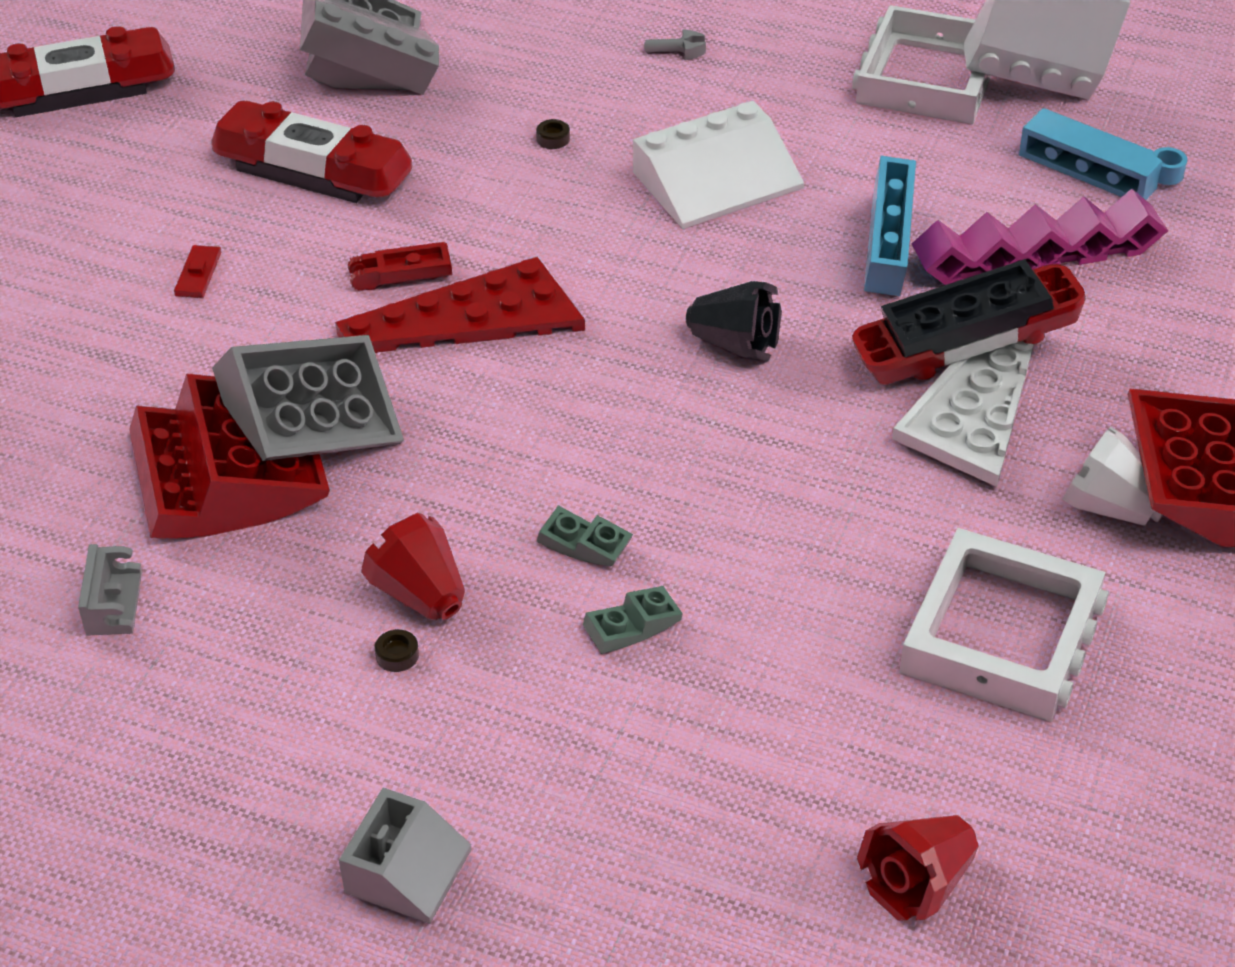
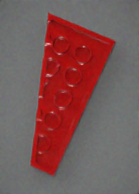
(471, 310)

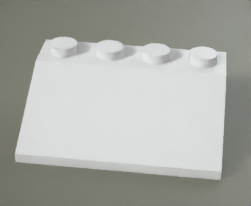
(1046, 42)
(715, 164)

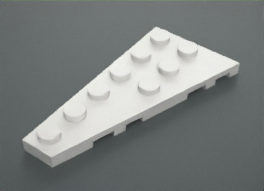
(970, 412)

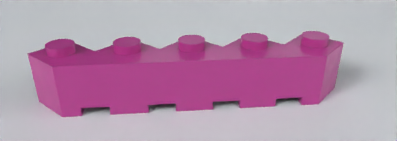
(1079, 234)

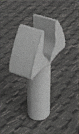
(691, 44)

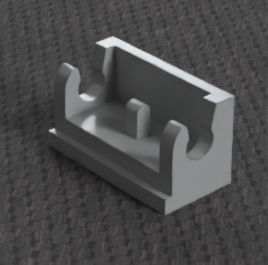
(109, 591)

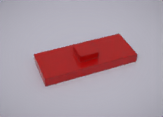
(197, 271)

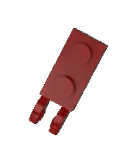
(399, 265)

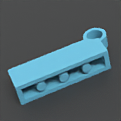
(1099, 156)
(890, 226)

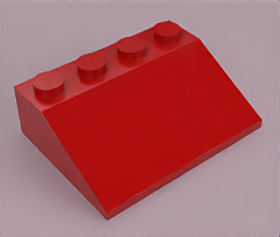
(1188, 459)

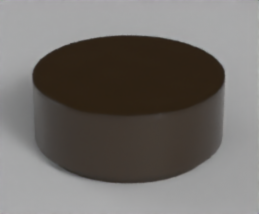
(553, 134)
(396, 650)

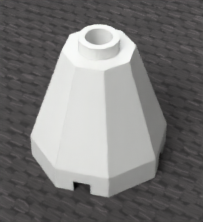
(1112, 482)

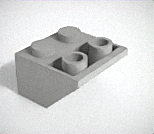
(403, 856)

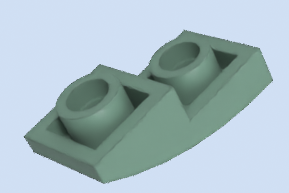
(586, 541)
(639, 618)

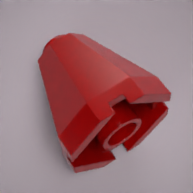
(416, 567)
(916, 863)

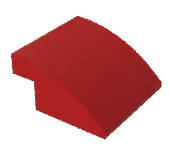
(205, 474)

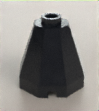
(738, 319)

